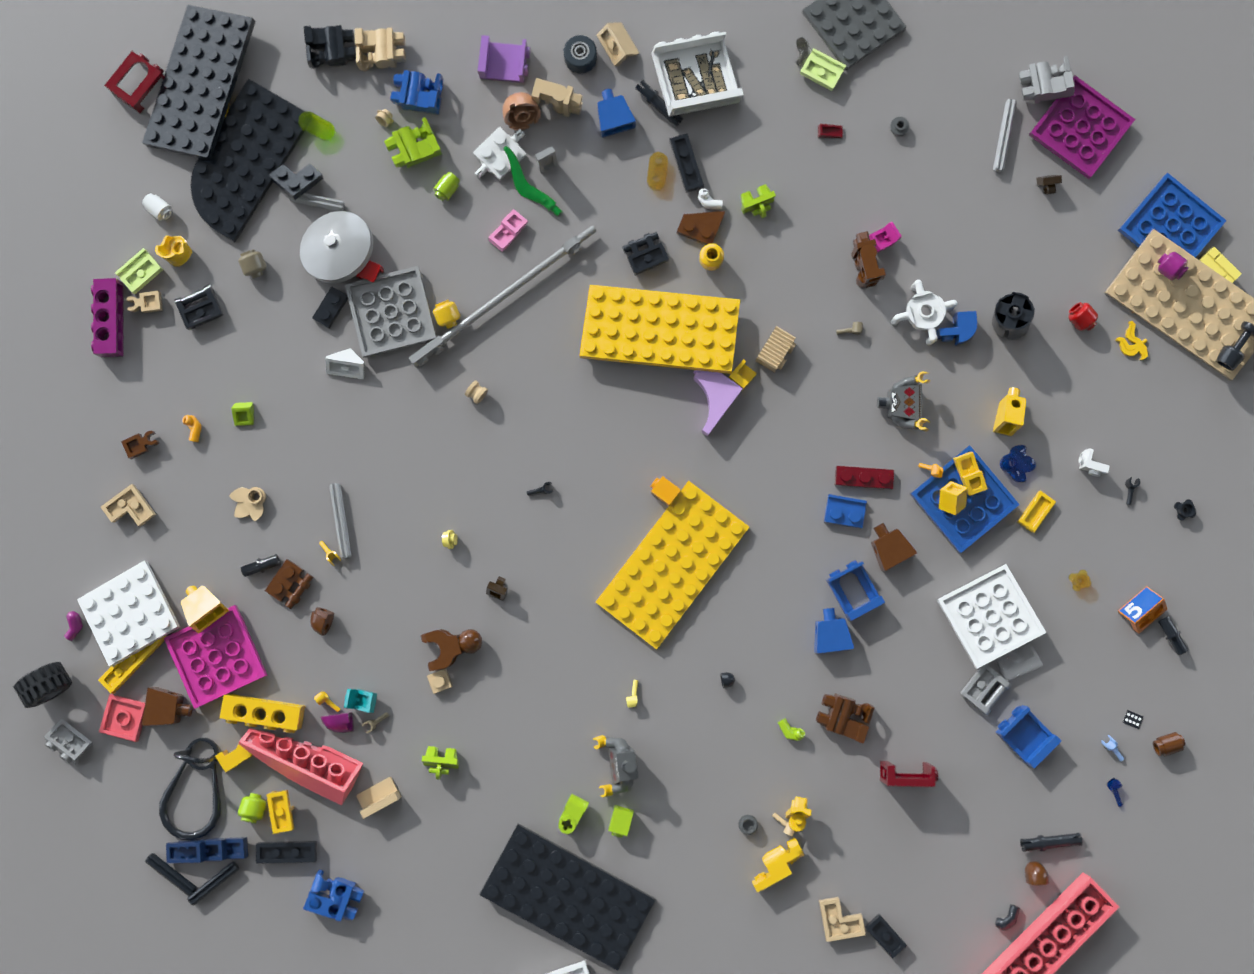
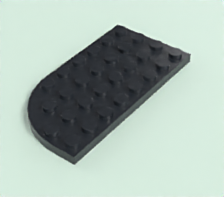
(251, 145)

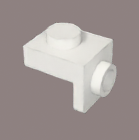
(1094, 468)

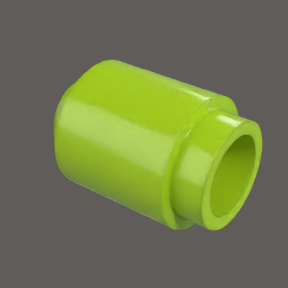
(446, 186)

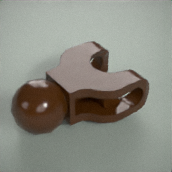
(452, 646)

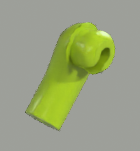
(790, 732)

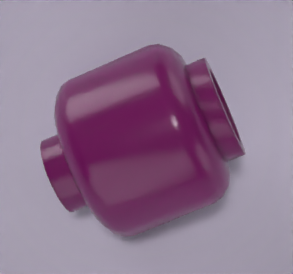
(1172, 266)

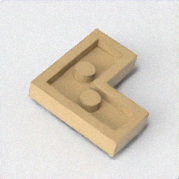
(130, 502)
(835, 925)

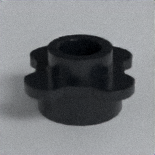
(1190, 509)

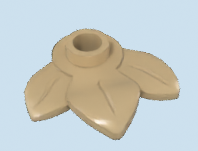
(247, 504)

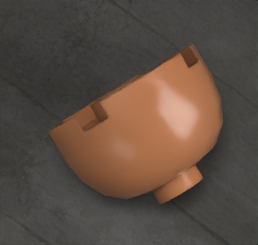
(520, 111)

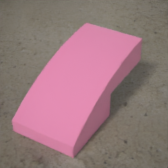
(508, 230)

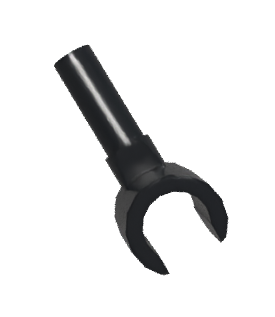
(1131, 487)
(540, 490)

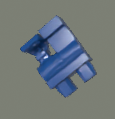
(412, 92)
(337, 903)

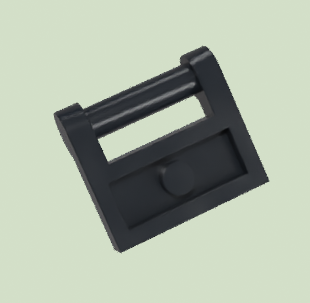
(201, 312)

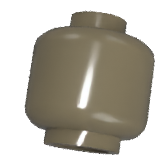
(252, 263)

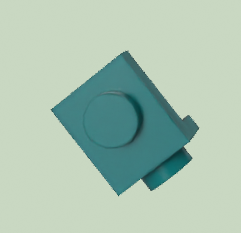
(360, 700)

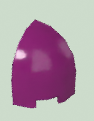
(339, 722)

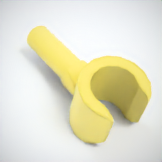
(632, 701)

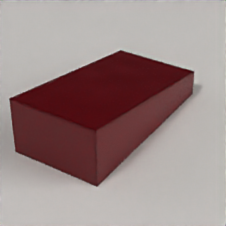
(830, 131)

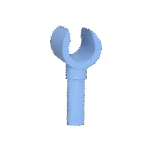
(1112, 746)

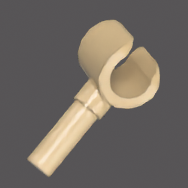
(787, 830)

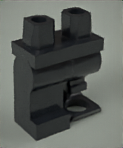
(333, 41)

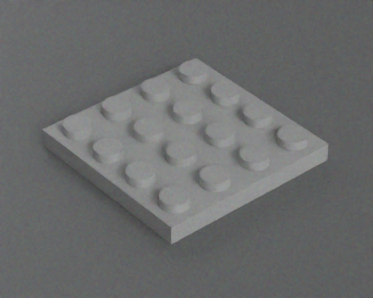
(390, 312)

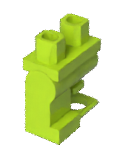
(410, 150)

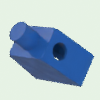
(614, 114)
(832, 633)

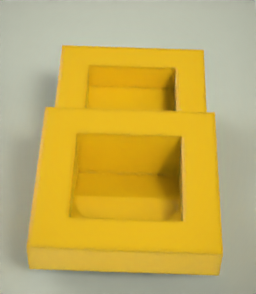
(970, 473)

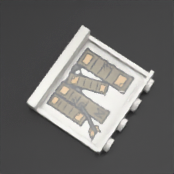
(695, 74)

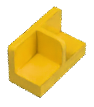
(280, 811)

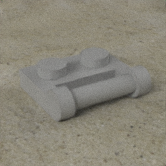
(980, 685)

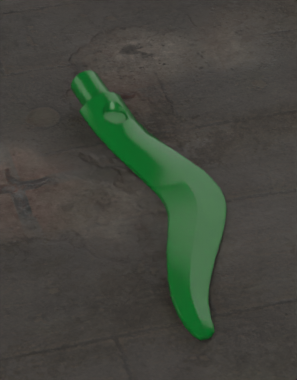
(527, 190)

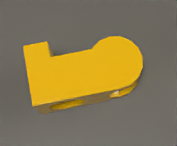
(233, 759)

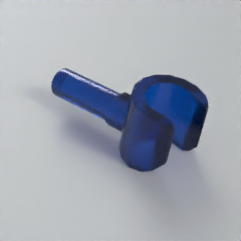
(1114, 785)

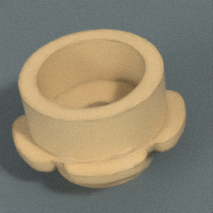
(384, 117)

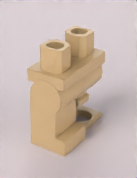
(383, 44)
(561, 98)

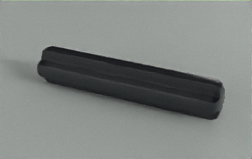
(170, 874)
(213, 883)

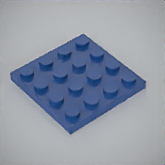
(1174, 214)
(981, 510)

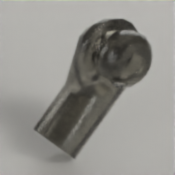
(804, 51)

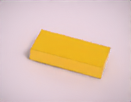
(1036, 511)

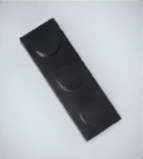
(686, 163)
(286, 852)

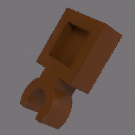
(137, 445)

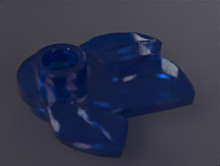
(1019, 463)

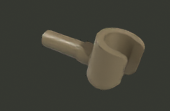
(856, 329)
(373, 723)

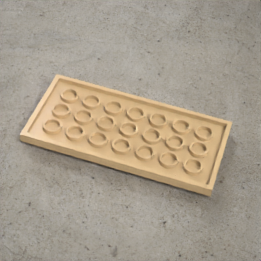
(1196, 311)

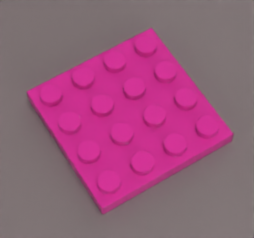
(216, 658)

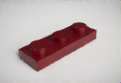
(864, 477)

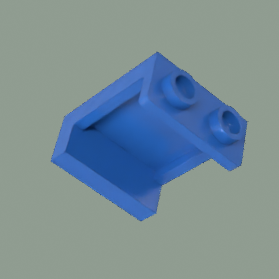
(1027, 736)

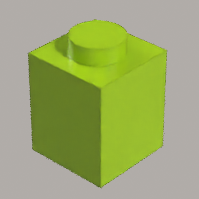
(620, 821)

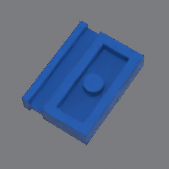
(845, 511)

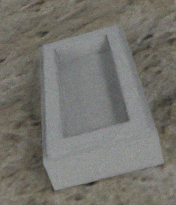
(546, 159)

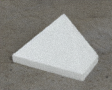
(345, 364)

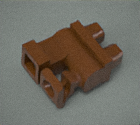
(866, 262)
(839, 715)

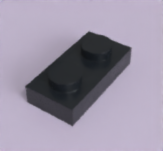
(330, 307)
(885, 936)

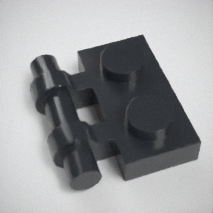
(647, 258)

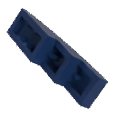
(207, 850)

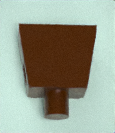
(891, 547)
(164, 707)

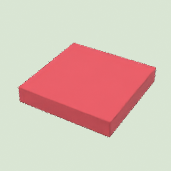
(123, 718)

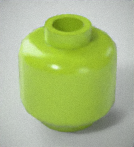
(252, 808)

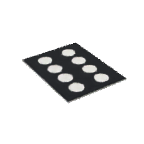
(1133, 719)

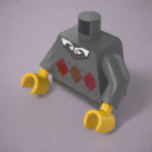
(905, 402)
(622, 765)

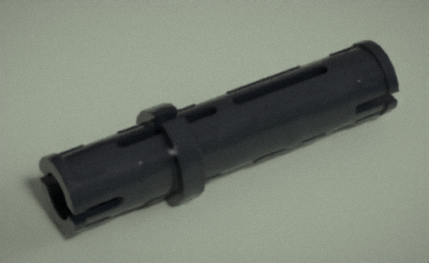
(654, 98)
(1042, 843)

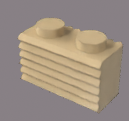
(775, 349)

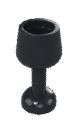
(1232, 356)

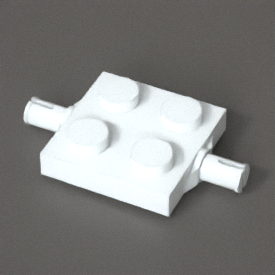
(493, 156)

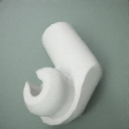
(707, 202)

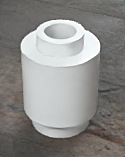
(157, 207)

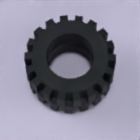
(42, 684)

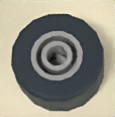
(582, 61)

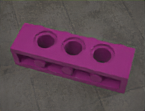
(114, 325)

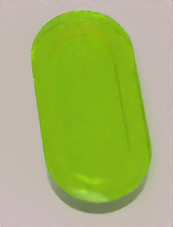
(316, 126)

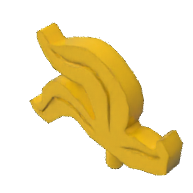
(1131, 350)

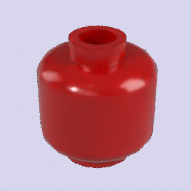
(1083, 316)

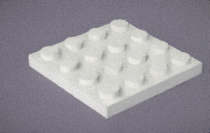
(128, 613)
(991, 616)

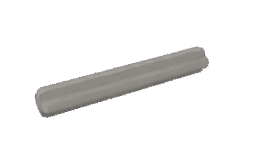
(1004, 136)
(340, 520)

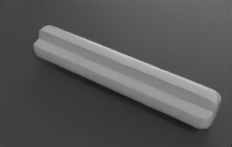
(319, 201)

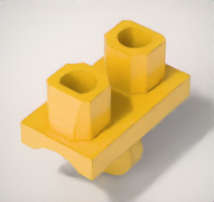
(798, 814)

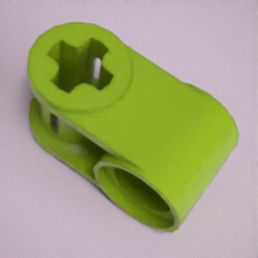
(574, 811)

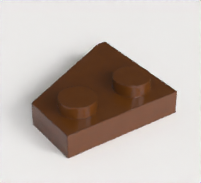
(701, 226)

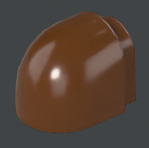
(321, 620)
(1036, 874)

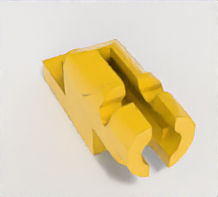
(776, 864)

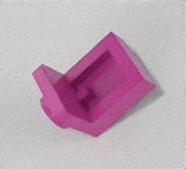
(886, 237)

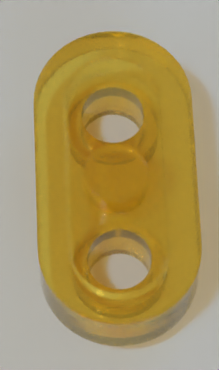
(657, 170)

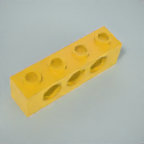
(231, 712)

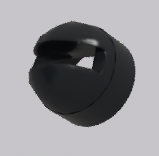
(727, 679)

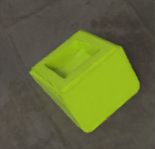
(243, 413)

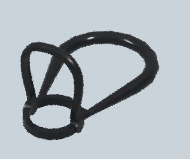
(216, 795)

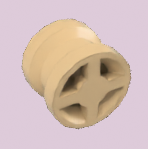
(476, 392)

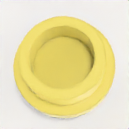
(449, 539)

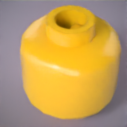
(715, 254)
(446, 314)

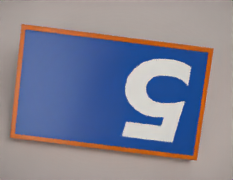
(1143, 609)

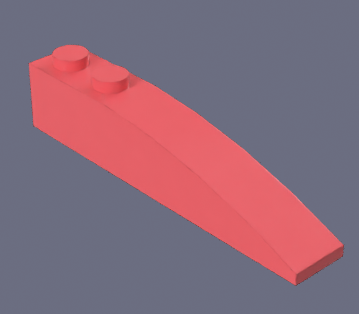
(308, 765)

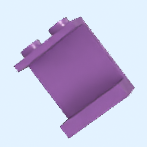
(503, 60)

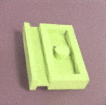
(822, 69)
(139, 271)

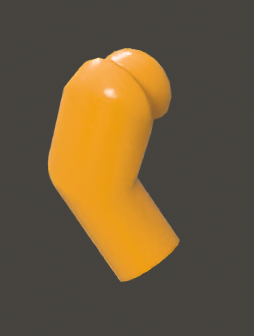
(194, 425)

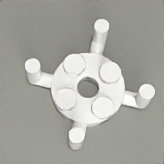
(915, 316)

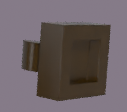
(1049, 183)
(497, 589)

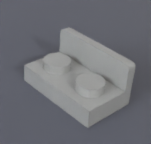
(67, 742)

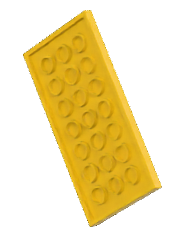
(660, 329)
(672, 564)

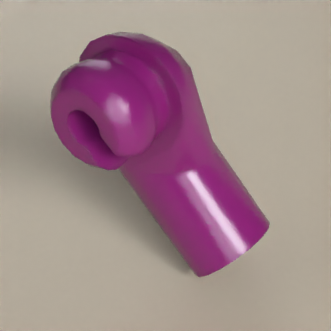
(75, 625)

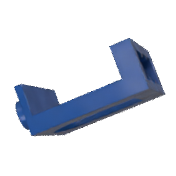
(874, 598)

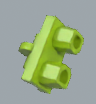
(765, 197)
(449, 761)

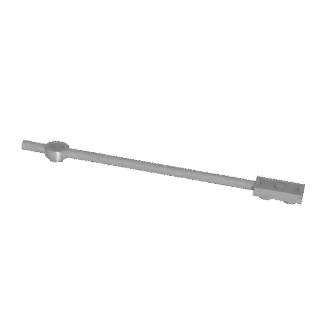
(436, 345)

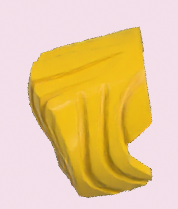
(174, 250)

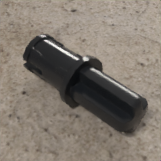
(260, 565)
(1173, 635)

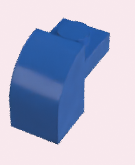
(964, 328)

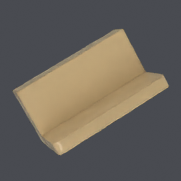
(617, 42)
(378, 797)

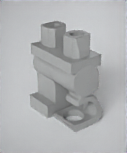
(1045, 87)

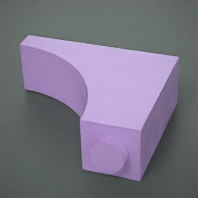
(719, 393)

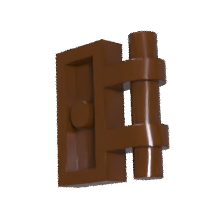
(284, 581)

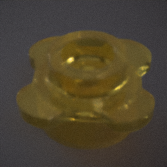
(1085, 580)

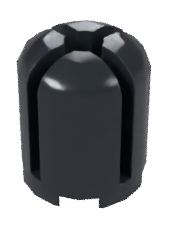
(1018, 324)

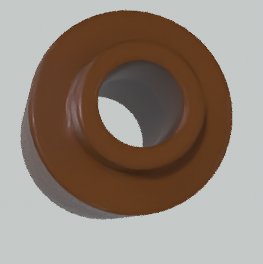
(1169, 744)

